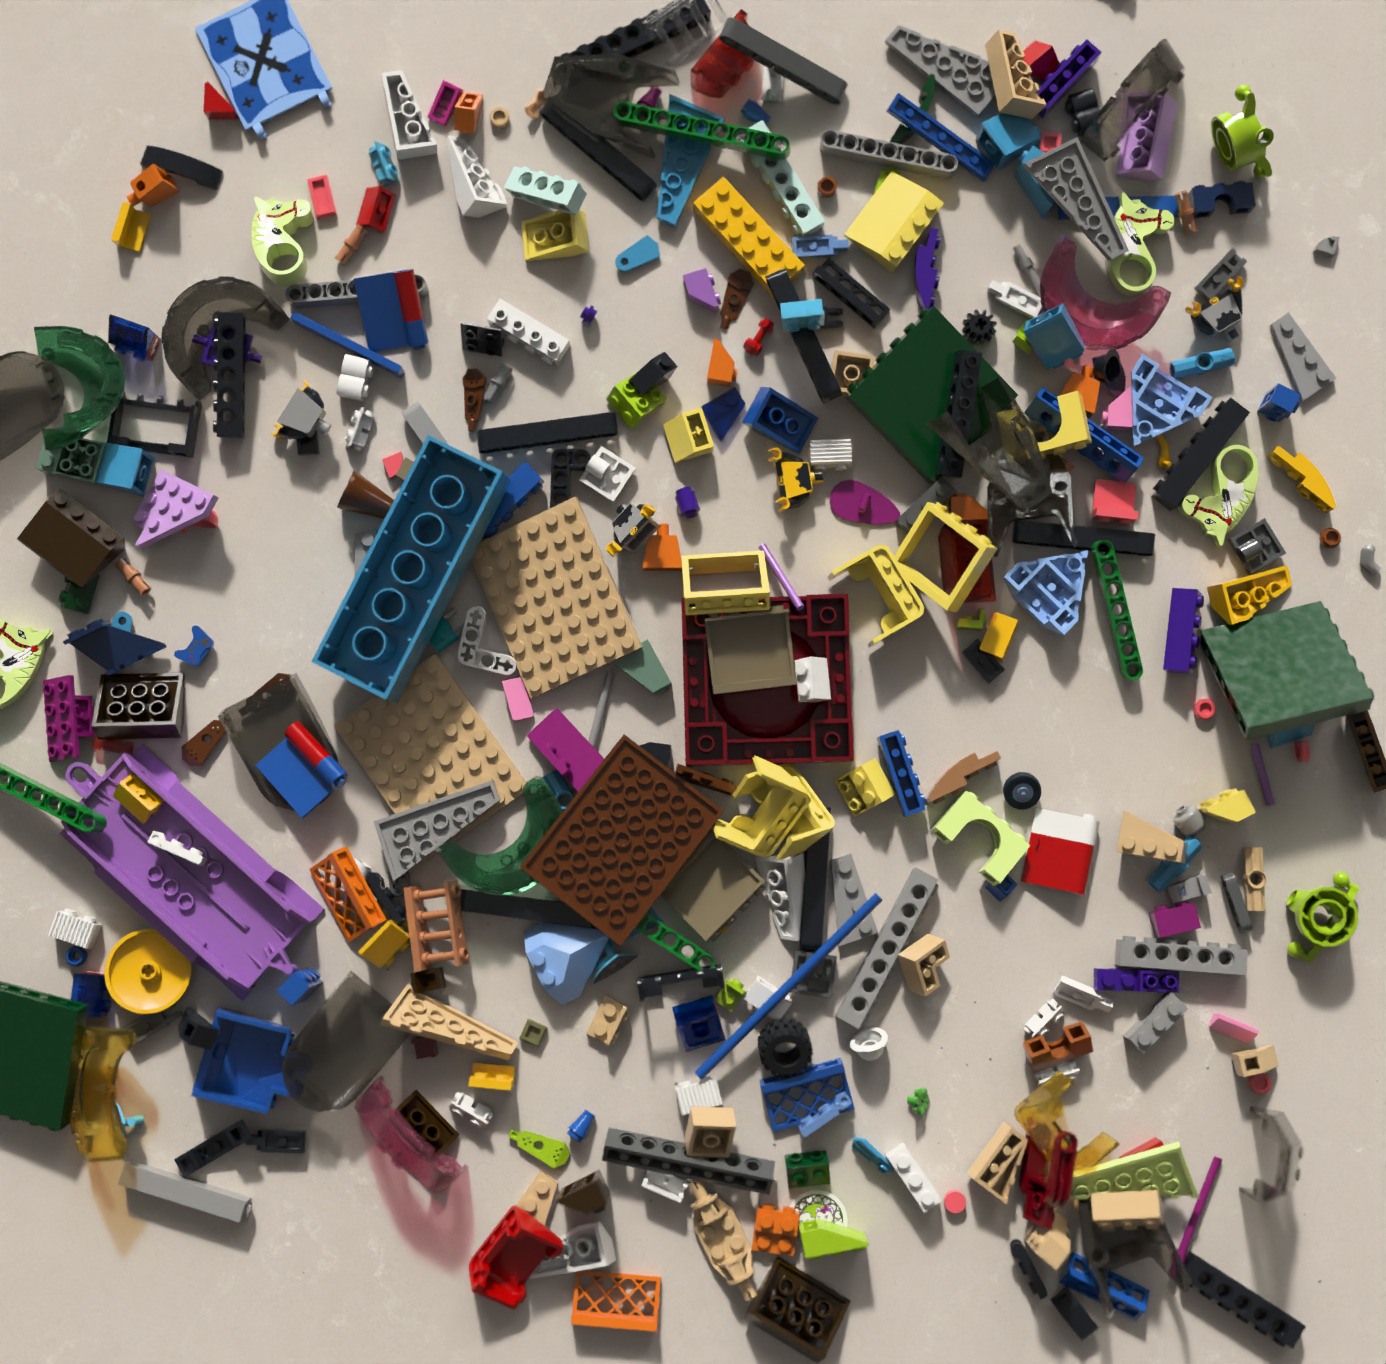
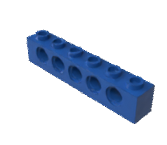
(1111, 447)

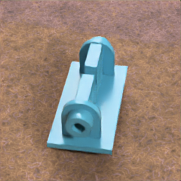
(380, 155)

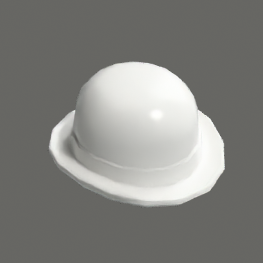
(869, 1043)

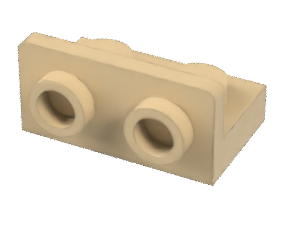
(607, 1020)

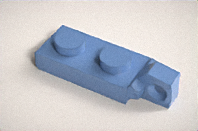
(818, 246)
(825, 1114)

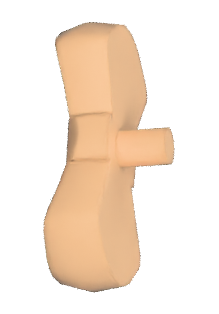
(532, 109)

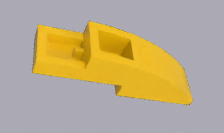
(1311, 482)

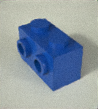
(1279, 403)

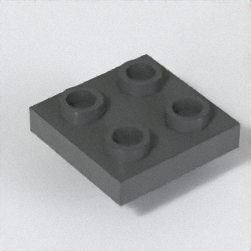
(1256, 546)
(819, 980)

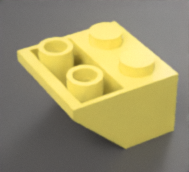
(688, 435)
(864, 787)
(1229, 807)

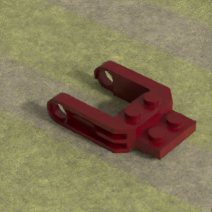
(1050, 1192)

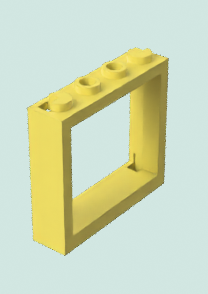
(971, 574)
(725, 600)

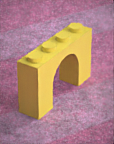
(1074, 427)

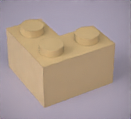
(920, 963)

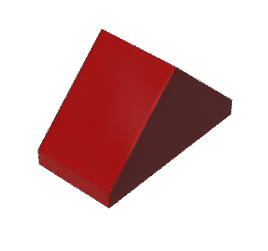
(216, 106)

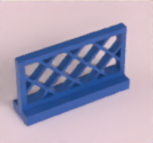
(811, 1074)

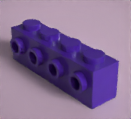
(1067, 75)
(1182, 631)

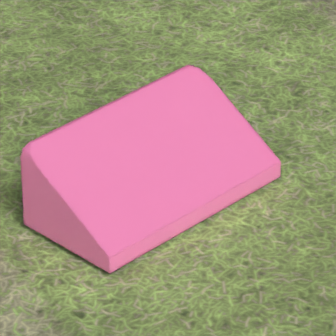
(518, 699)
(1232, 1028)

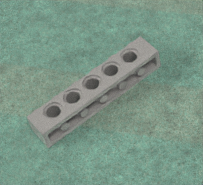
(1235, 963)

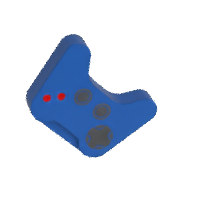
(197, 649)

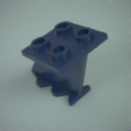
(112, 646)

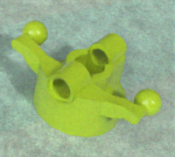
(1238, 136)
(1339, 925)

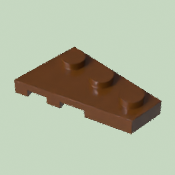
(705, 780)

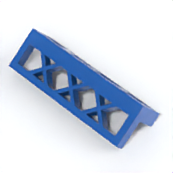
(1121, 1300)

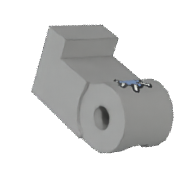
(1189, 888)

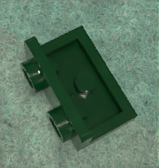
(77, 598)
(807, 1169)

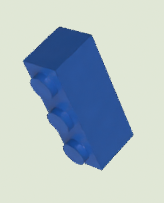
(300, 986)

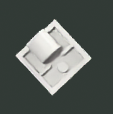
(607, 474)

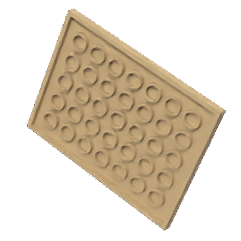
(554, 598)
(429, 745)

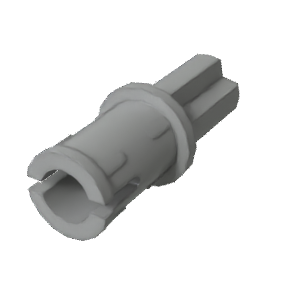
(497, 383)

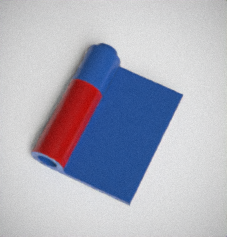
(391, 310)
(302, 770)

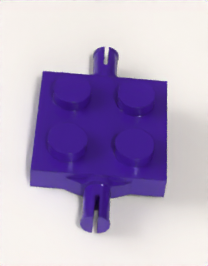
(211, 354)

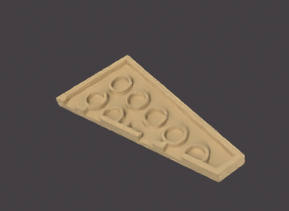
(438, 1021)

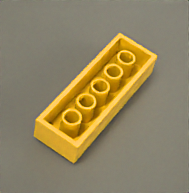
(745, 233)

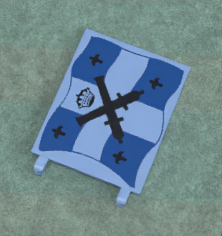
(263, 61)

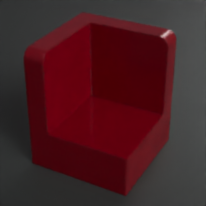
(425, 1047)

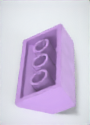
(1148, 143)

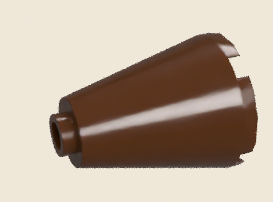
(364, 498)

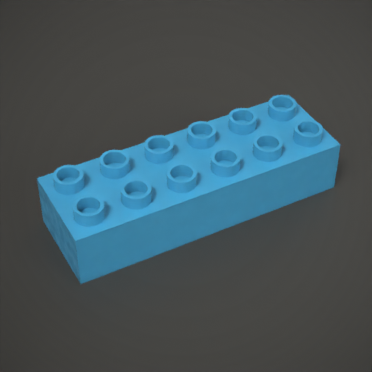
(412, 569)

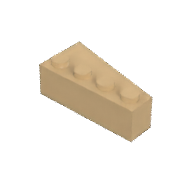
(1011, 77)

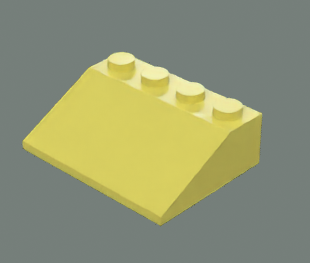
(893, 220)

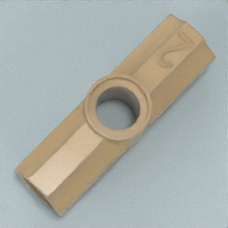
(1254, 865)

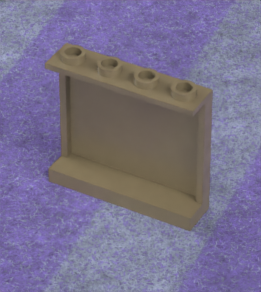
(750, 650)
(712, 887)

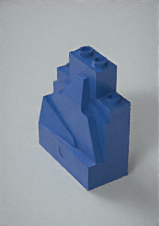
(244, 1062)

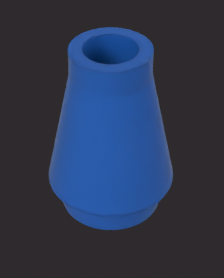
(754, 112)
(581, 1126)

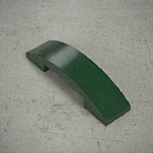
(903, 133)

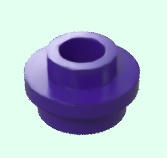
(588, 315)

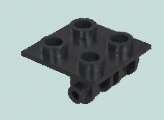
(481, 339)

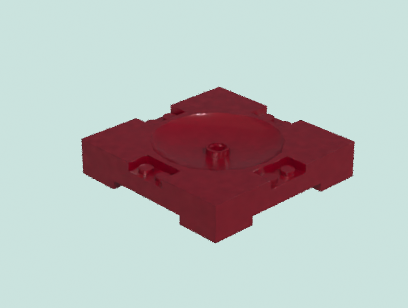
(771, 720)

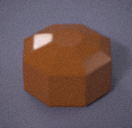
(827, 187)

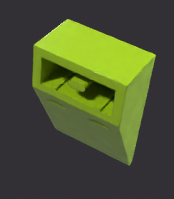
(825, 1237)

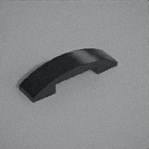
(182, 165)
(213, 1148)

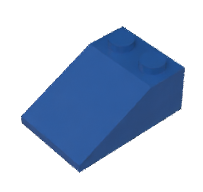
(780, 419)

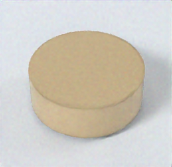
(499, 118)

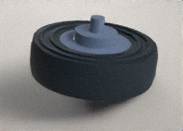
(1022, 790)

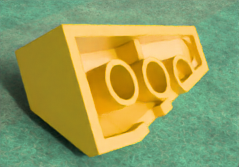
(1242, 597)

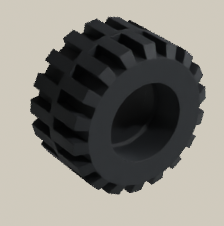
(790, 1061)

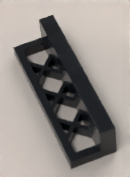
(847, 296)

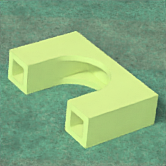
(1008, 844)

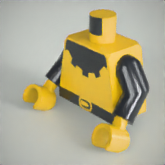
(793, 479)

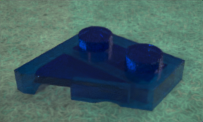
(723, 411)

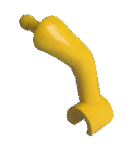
(1164, 456)

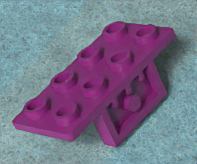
(66, 718)
(566, 748)

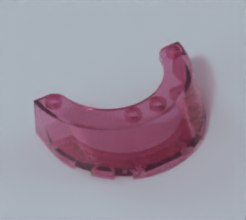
(1098, 322)
(403, 1142)

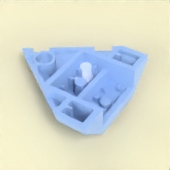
(1161, 401)
(1049, 589)
(564, 957)

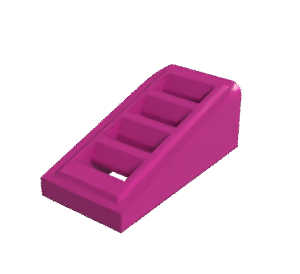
(438, 100)

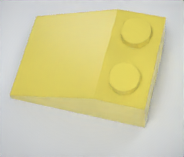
(555, 235)

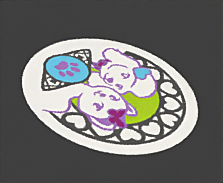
(820, 1205)

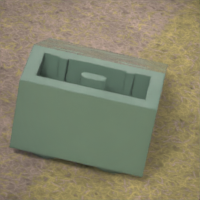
(73, 462)

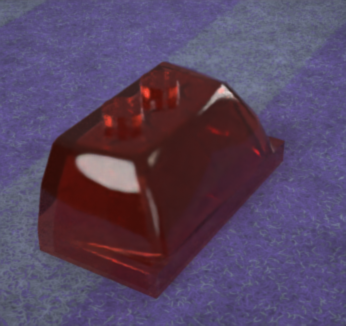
(720, 67)
(956, 556)

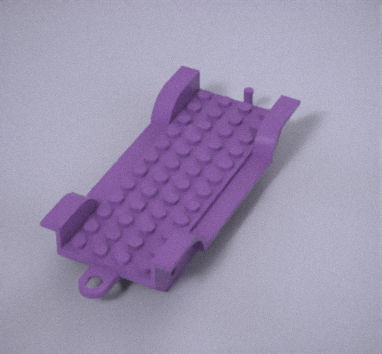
(224, 916)

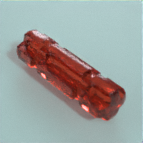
(113, 746)

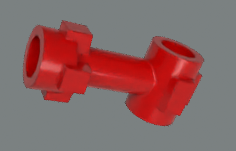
(753, 346)

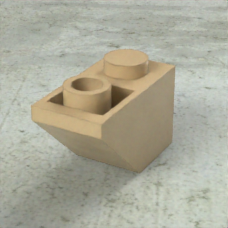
(1255, 1060)

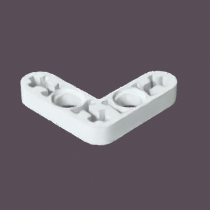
(477, 652)

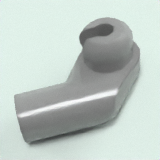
(1367, 559)

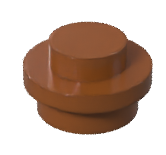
(1330, 538)

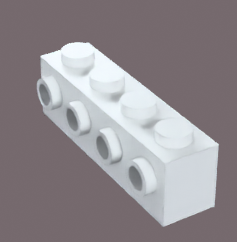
(529, 332)

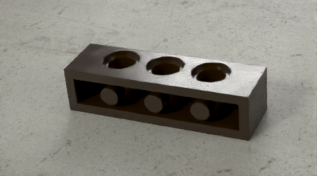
(1369, 749)

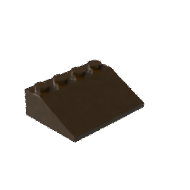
(72, 539)
(139, 706)
(797, 1310)

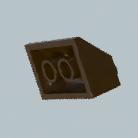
(427, 1122)
(586, 1194)

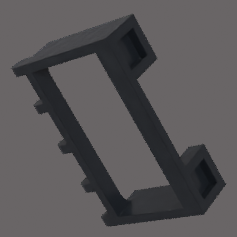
(171, 449)
(651, 984)

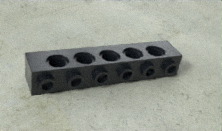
(960, 407)
(236, 427)
(1289, 1329)

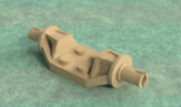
(722, 1238)

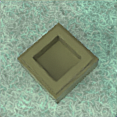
(533, 1032)

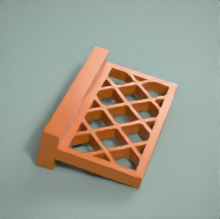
(355, 890)
(615, 1320)

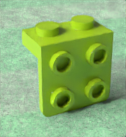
(631, 405)

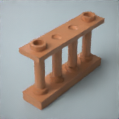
(418, 931)

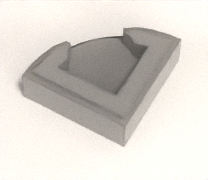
(1327, 247)

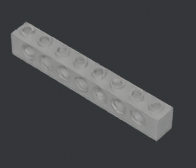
(860, 1017)

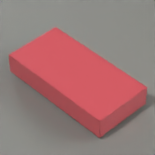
(321, 197)

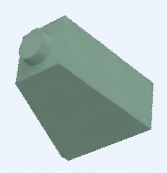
(645, 669)

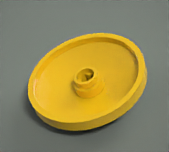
(146, 972)

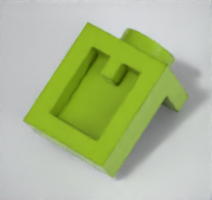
(1022, 341)
(969, 623)
(731, 994)

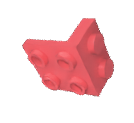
(1114, 502)

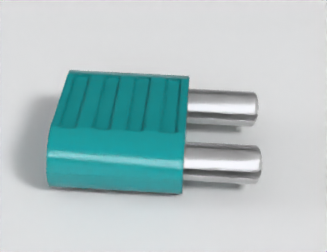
(444, 634)

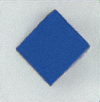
(1003, 889)

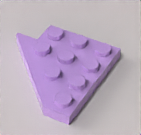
(170, 508)

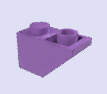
(700, 289)

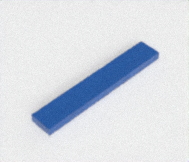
(940, 136)
(1153, 202)
(347, 344)

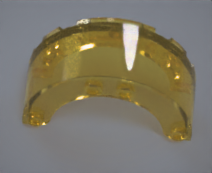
(95, 1094)

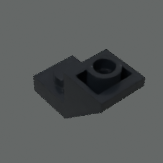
(1074, 1313)

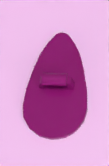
(862, 504)

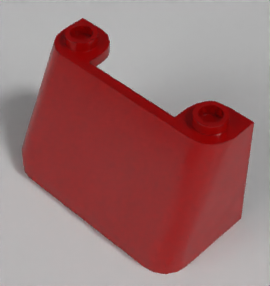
(511, 1257)

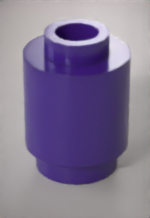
(687, 502)

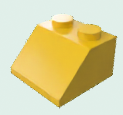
(386, 944)

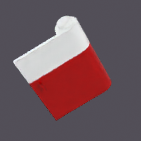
(1060, 850)

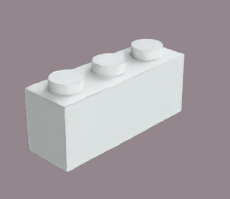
(913, 1177)

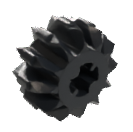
(973, 332)

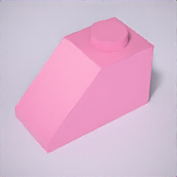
(1119, 413)

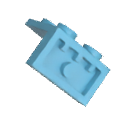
(802, 315)

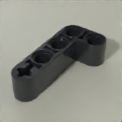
(565, 470)

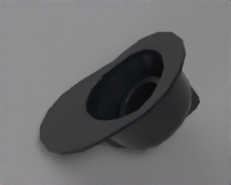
(1110, 371)

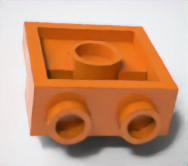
(775, 1229)

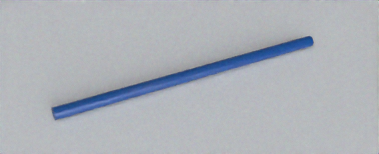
(788, 986)

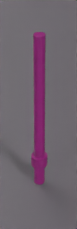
(1200, 1203)

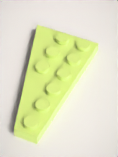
(1151, 1170)

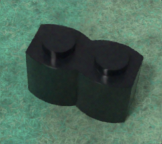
(1083, 110)

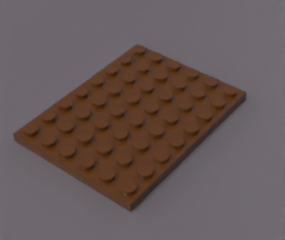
(621, 839)

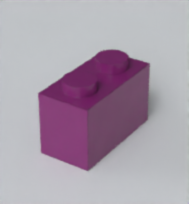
(1174, 919)

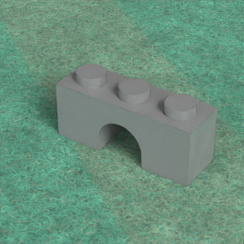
(1164, 1015)

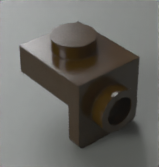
(428, 980)

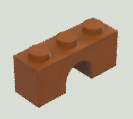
(1073, 1044)

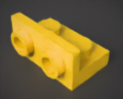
(492, 1076)

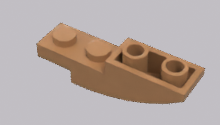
(953, 778)

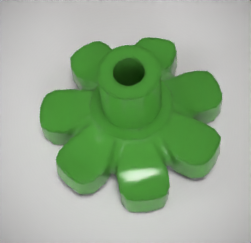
(919, 1101)

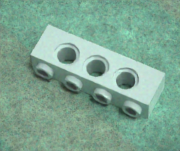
(545, 190)

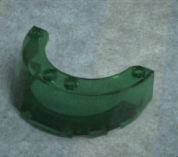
(96, 369)
(500, 871)

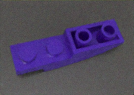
(924, 274)
(1136, 980)

